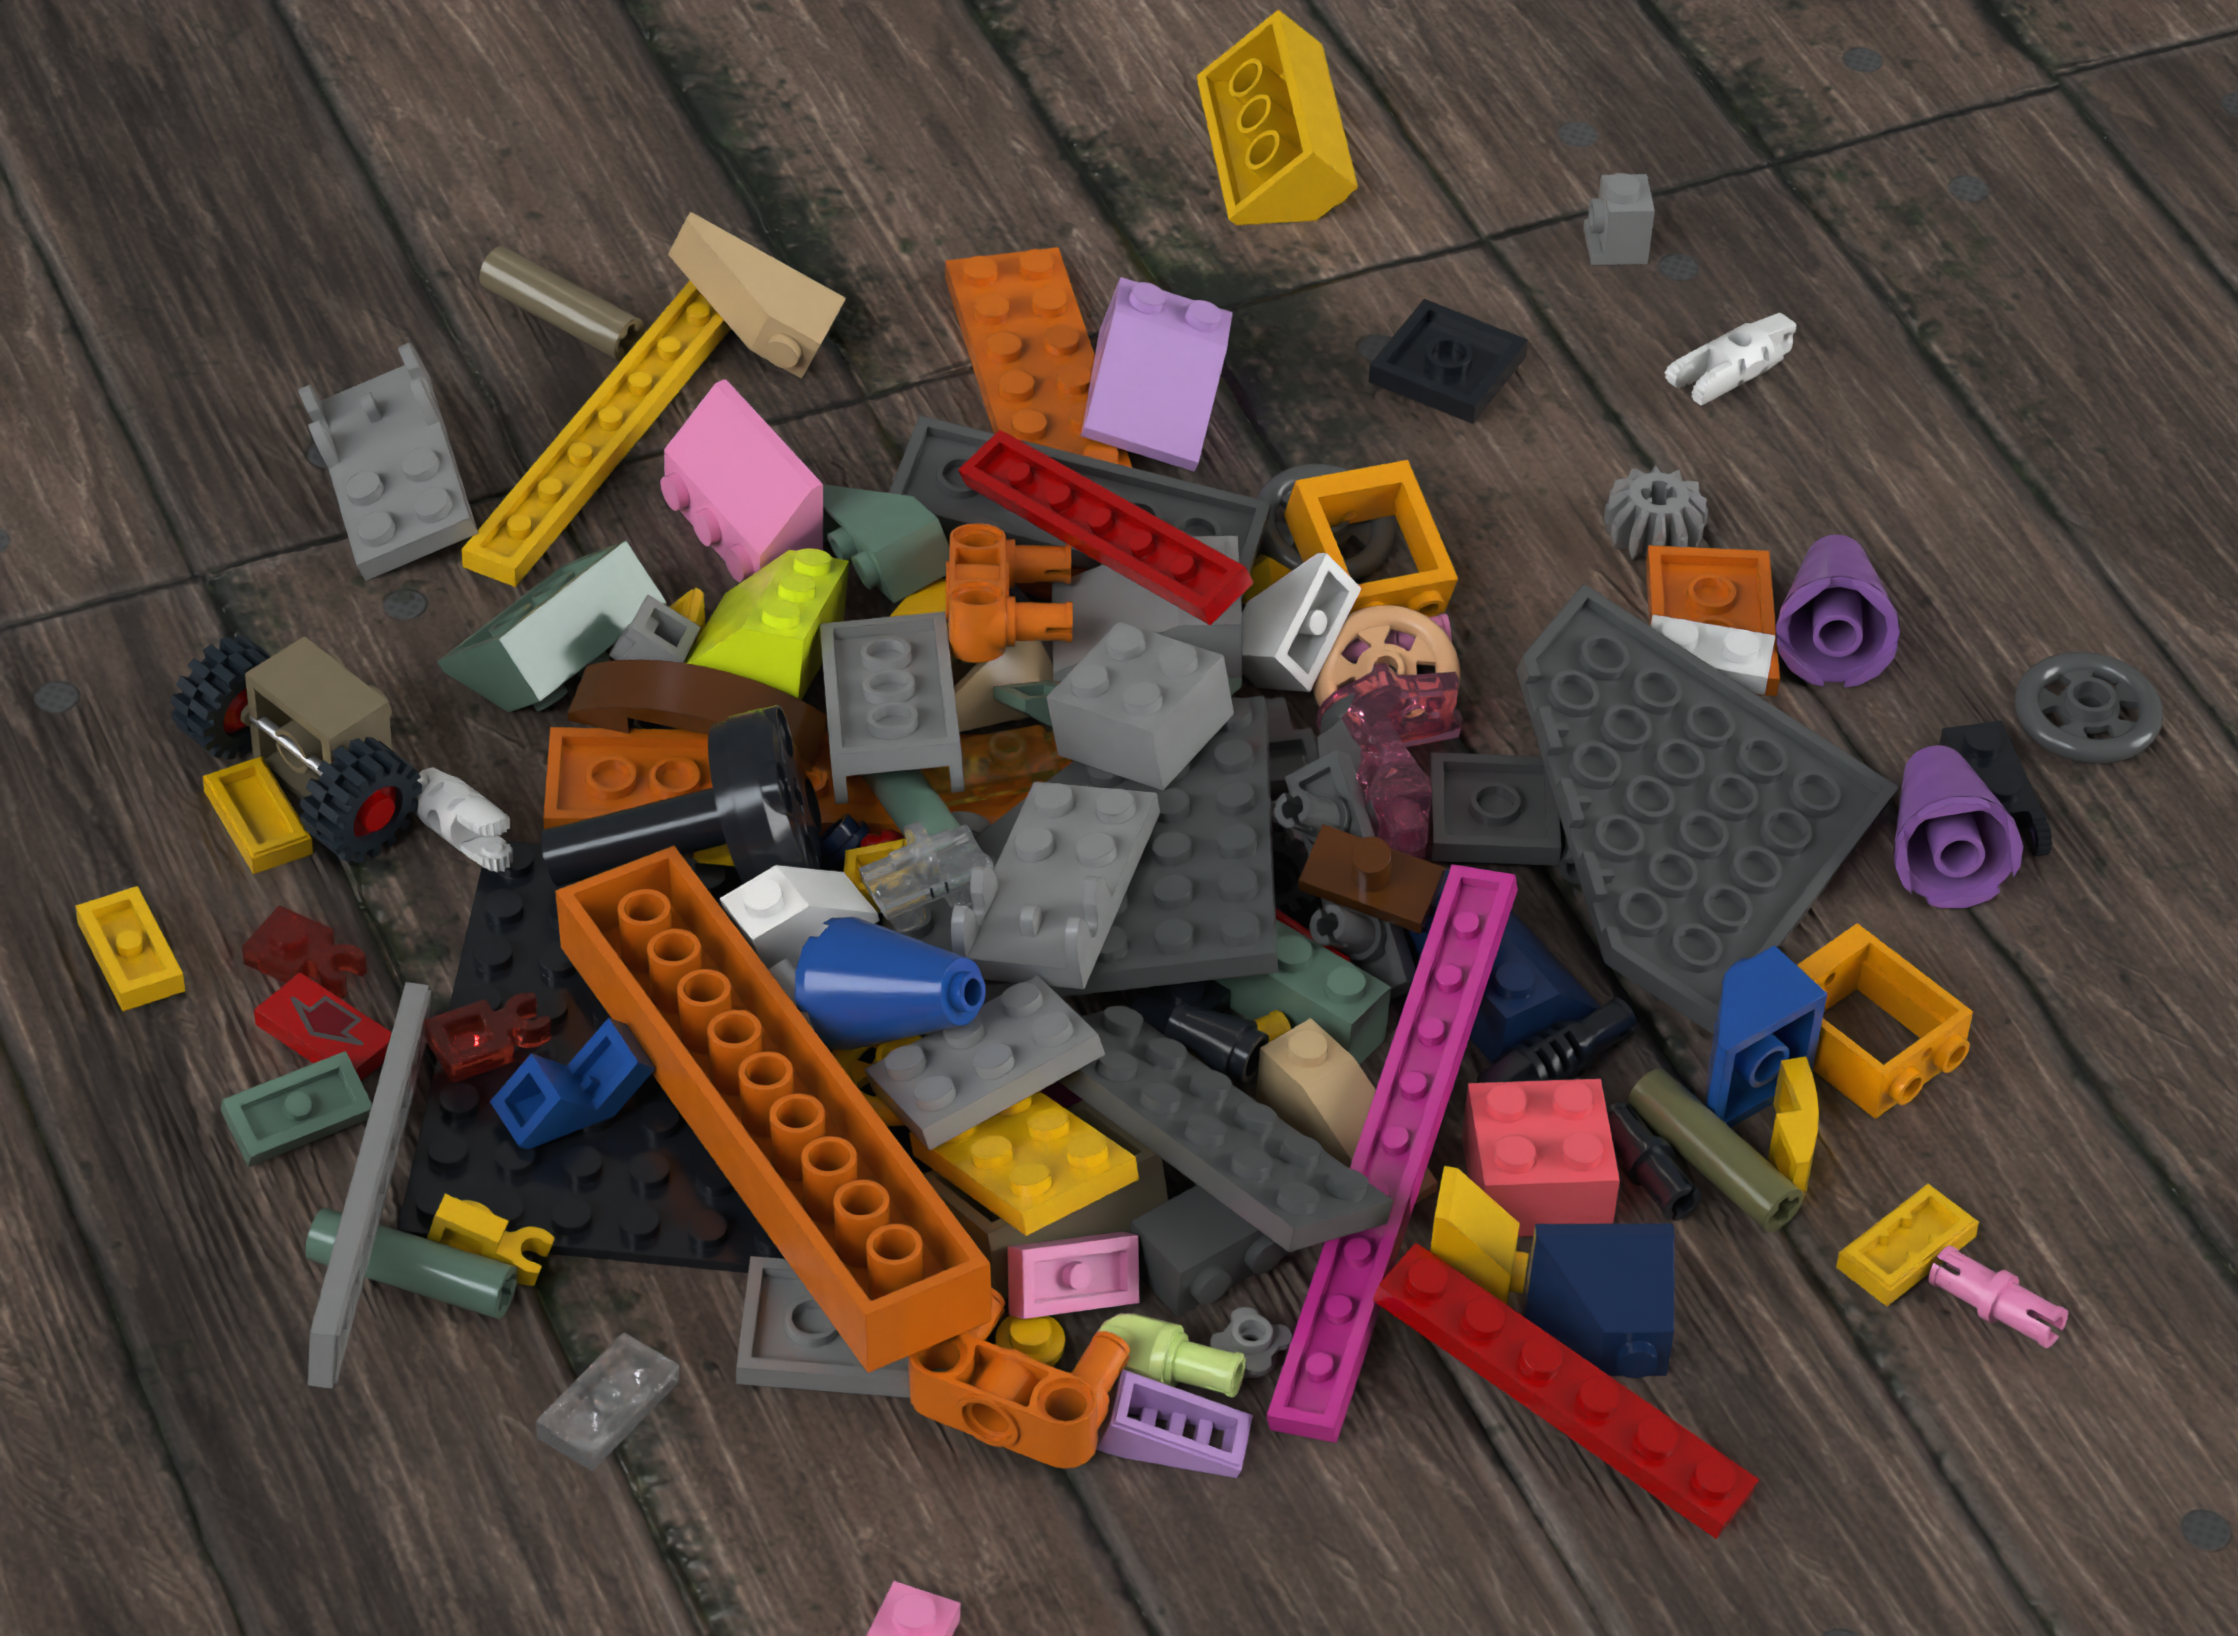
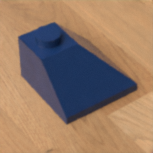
(1605, 1293)

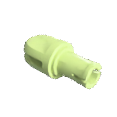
(1165, 1355)

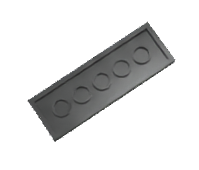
(942, 447)
(1222, 1136)

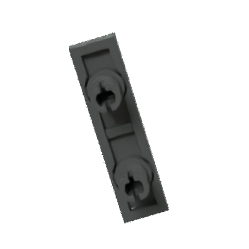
(1331, 796)

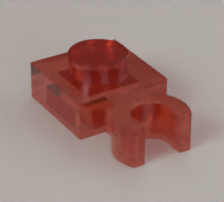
(297, 944)
(479, 1040)

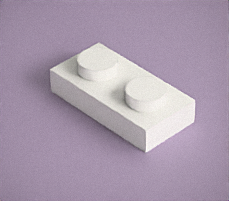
(1734, 652)

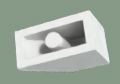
(1296, 624)
(788, 906)

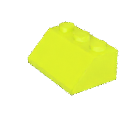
(773, 621)

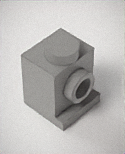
(1620, 221)
(656, 634)

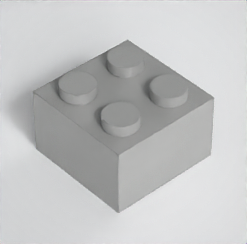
(1140, 705)

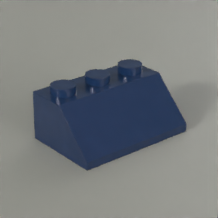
(1524, 989)

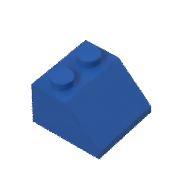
(1763, 1017)

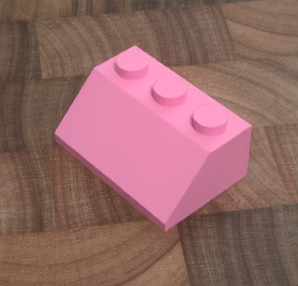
(741, 484)

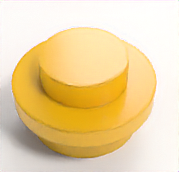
(1036, 1337)

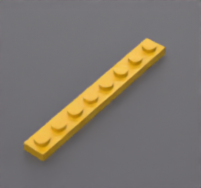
(596, 439)

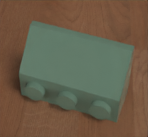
(553, 630)

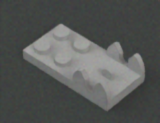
(391, 467)
(890, 697)
(1055, 884)

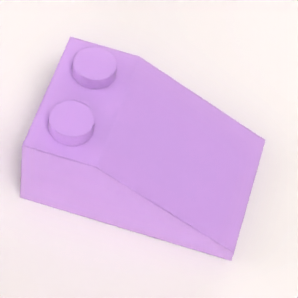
(1156, 373)

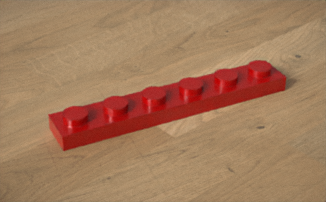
(1106, 527)
(1566, 1390)

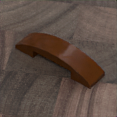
(686, 699)

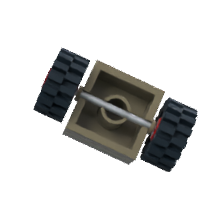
(315, 730)

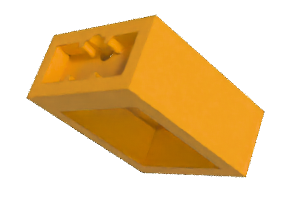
(1369, 495)
(1934, 1015)

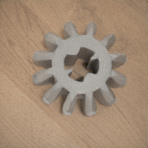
(1654, 512)

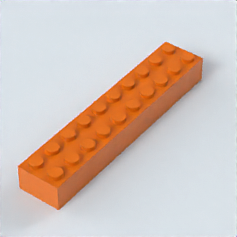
(776, 1110)

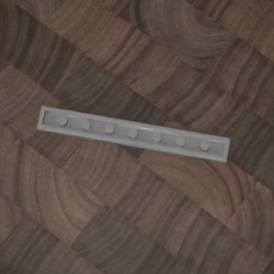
(368, 1188)

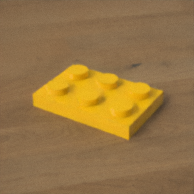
(1032, 1163)

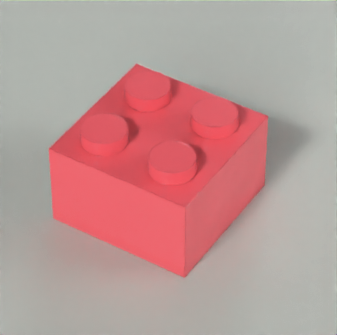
(1542, 1150)

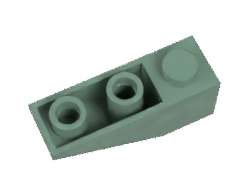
(885, 538)

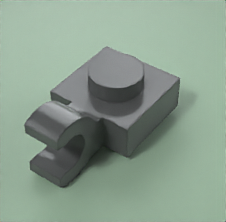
(1287, 747)

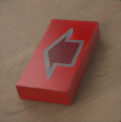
(322, 1025)

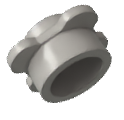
(1266, 1340)

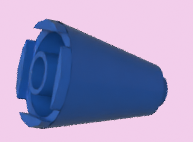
(881, 985)

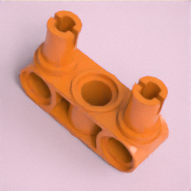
(977, 593)
(1015, 1399)

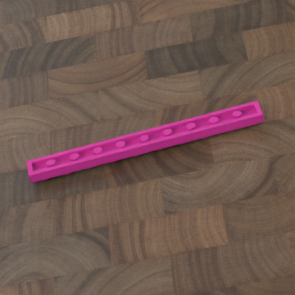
(1394, 1151)

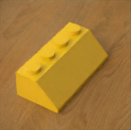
(1276, 127)

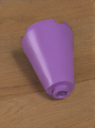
(1837, 617)
(1952, 832)

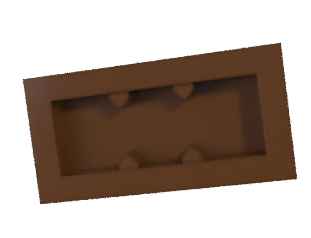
(1371, 878)

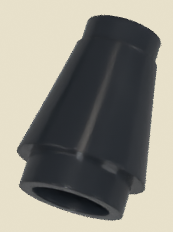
(1218, 1040)

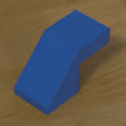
(556, 1099)

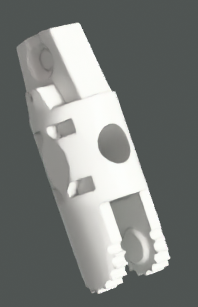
(1733, 358)
(464, 819)

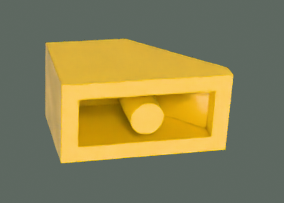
(1477, 1236)

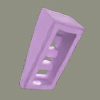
(1147, 1443)

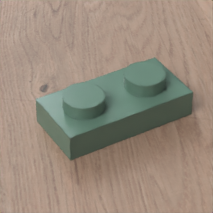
(296, 1108)

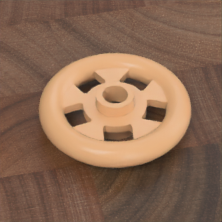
(1373, 627)

